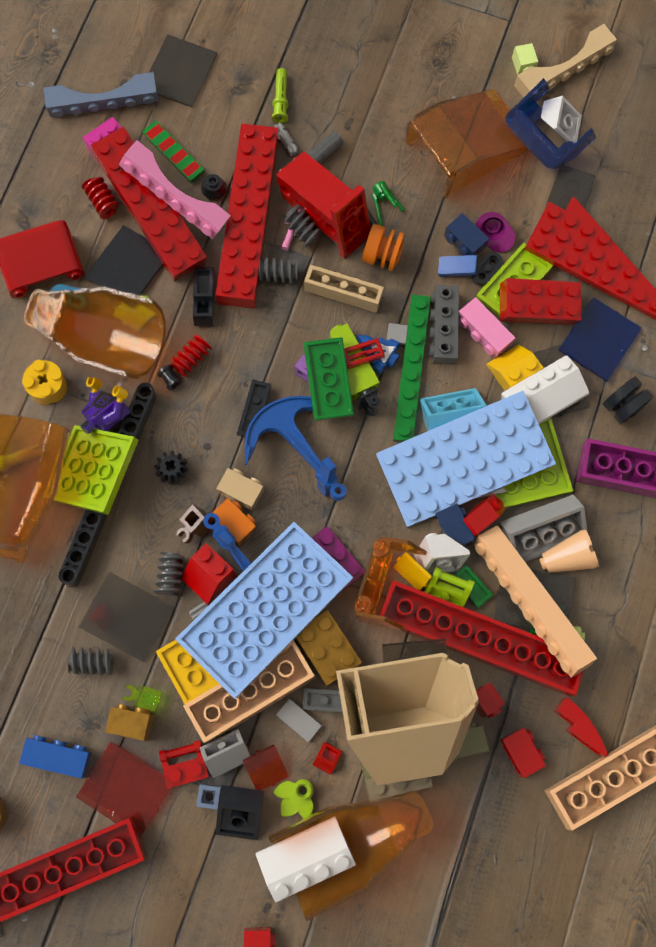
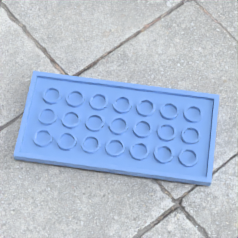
(465, 458)
(264, 610)

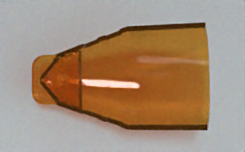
(101, 327)
(376, 836)

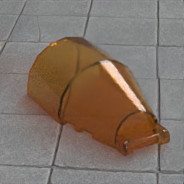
(29, 477)

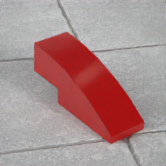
(580, 726)

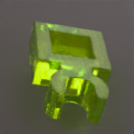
(146, 698)

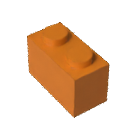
(237, 523)

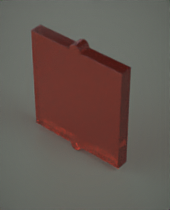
(265, 768)

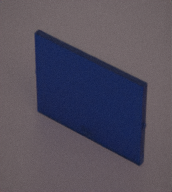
(600, 339)

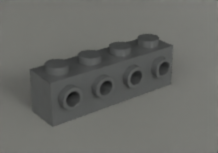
(445, 324)

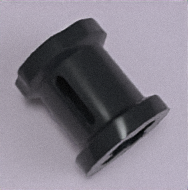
(169, 377)

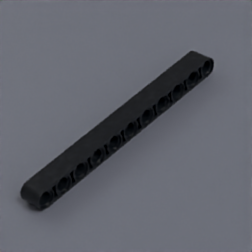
(94, 530)

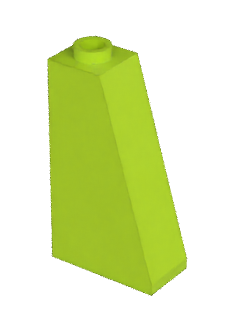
(359, 377)

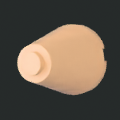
(570, 554)

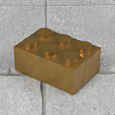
(327, 648)

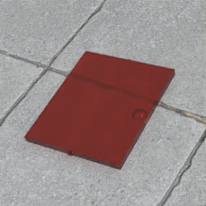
(125, 788)

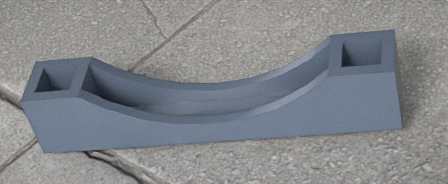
(138, 90)

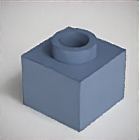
(201, 799)

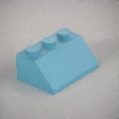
(447, 407)

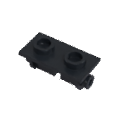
(369, 401)

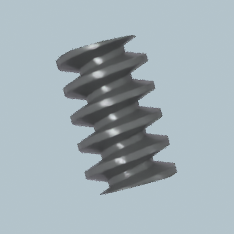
(301, 225)
(278, 270)
(168, 574)
(90, 661)

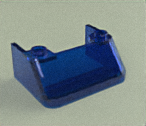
(522, 121)

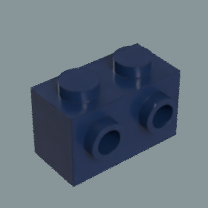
(465, 236)
(453, 525)

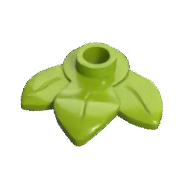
(293, 800)

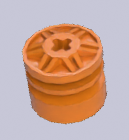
(383, 247)

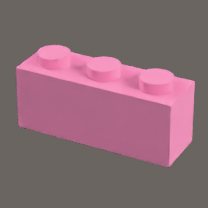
(485, 328)

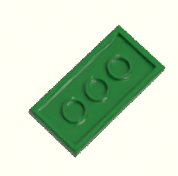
(328, 379)

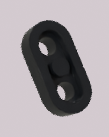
(486, 270)

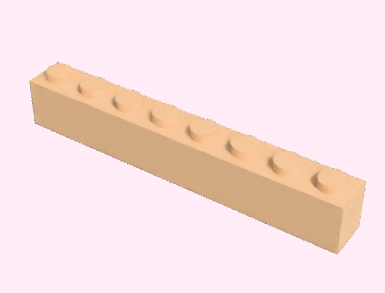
(534, 601)

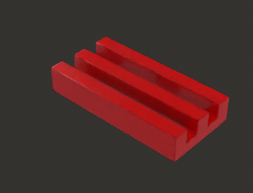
(380, 355)

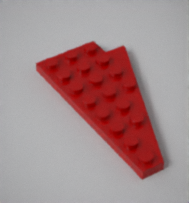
(583, 249)

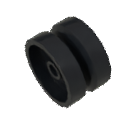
(629, 402)

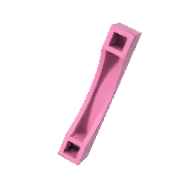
(142, 165)

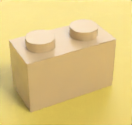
(240, 488)

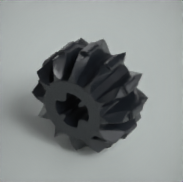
(179, 470)

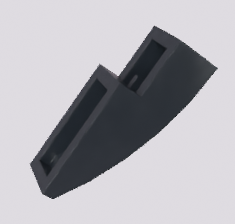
(203, 296)

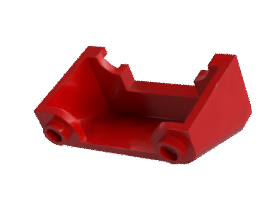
(38, 256)

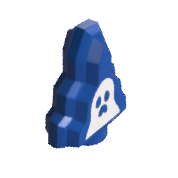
(389, 348)

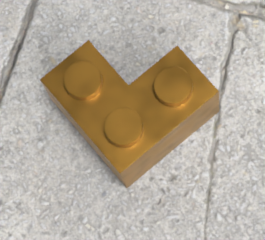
(130, 724)

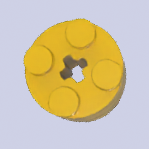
(41, 392)

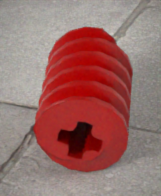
(100, 197)
(190, 355)

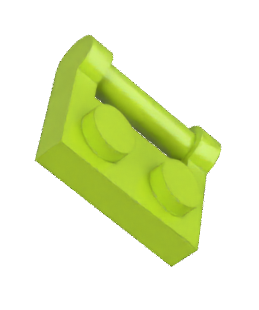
(449, 592)

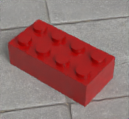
(540, 301)

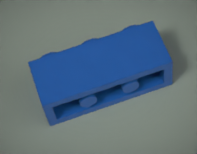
(55, 756)

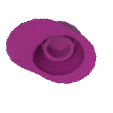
(497, 230)

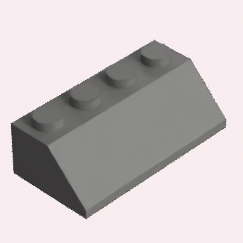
(544, 526)

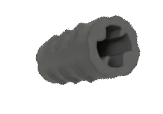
(326, 147)

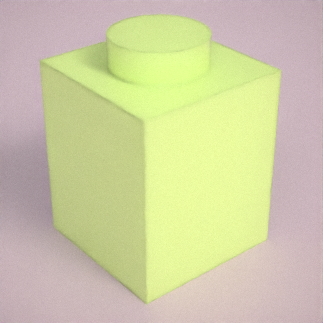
(524, 57)

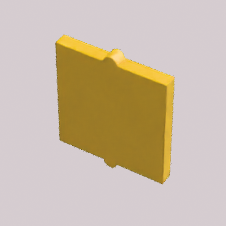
(412, 571)

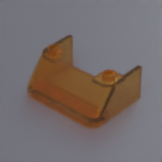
(375, 577)

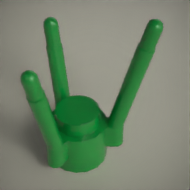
(383, 193)

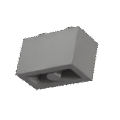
(225, 753)

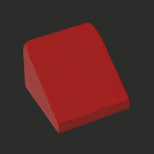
(327, 758)

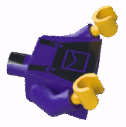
(103, 408)

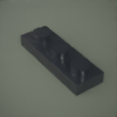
(255, 401)

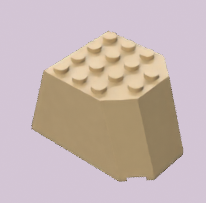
(407, 715)

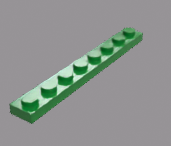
(411, 368)

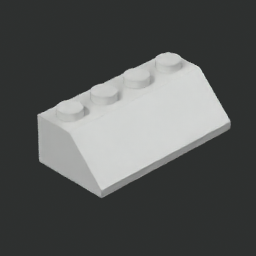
(552, 388)
(305, 859)

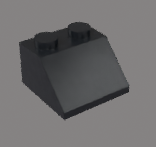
(239, 812)

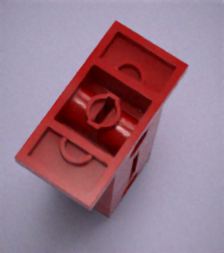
(328, 202)

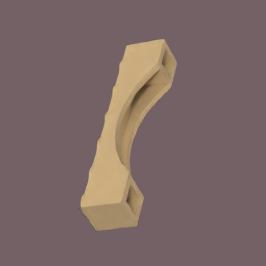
(599, 43)

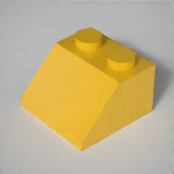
(514, 366)

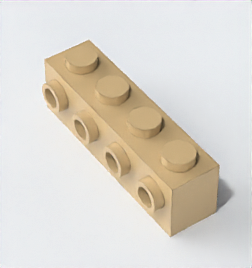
(343, 288)

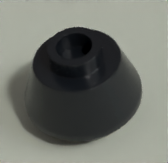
(213, 187)

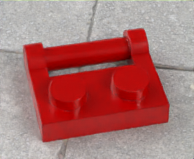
(185, 771)

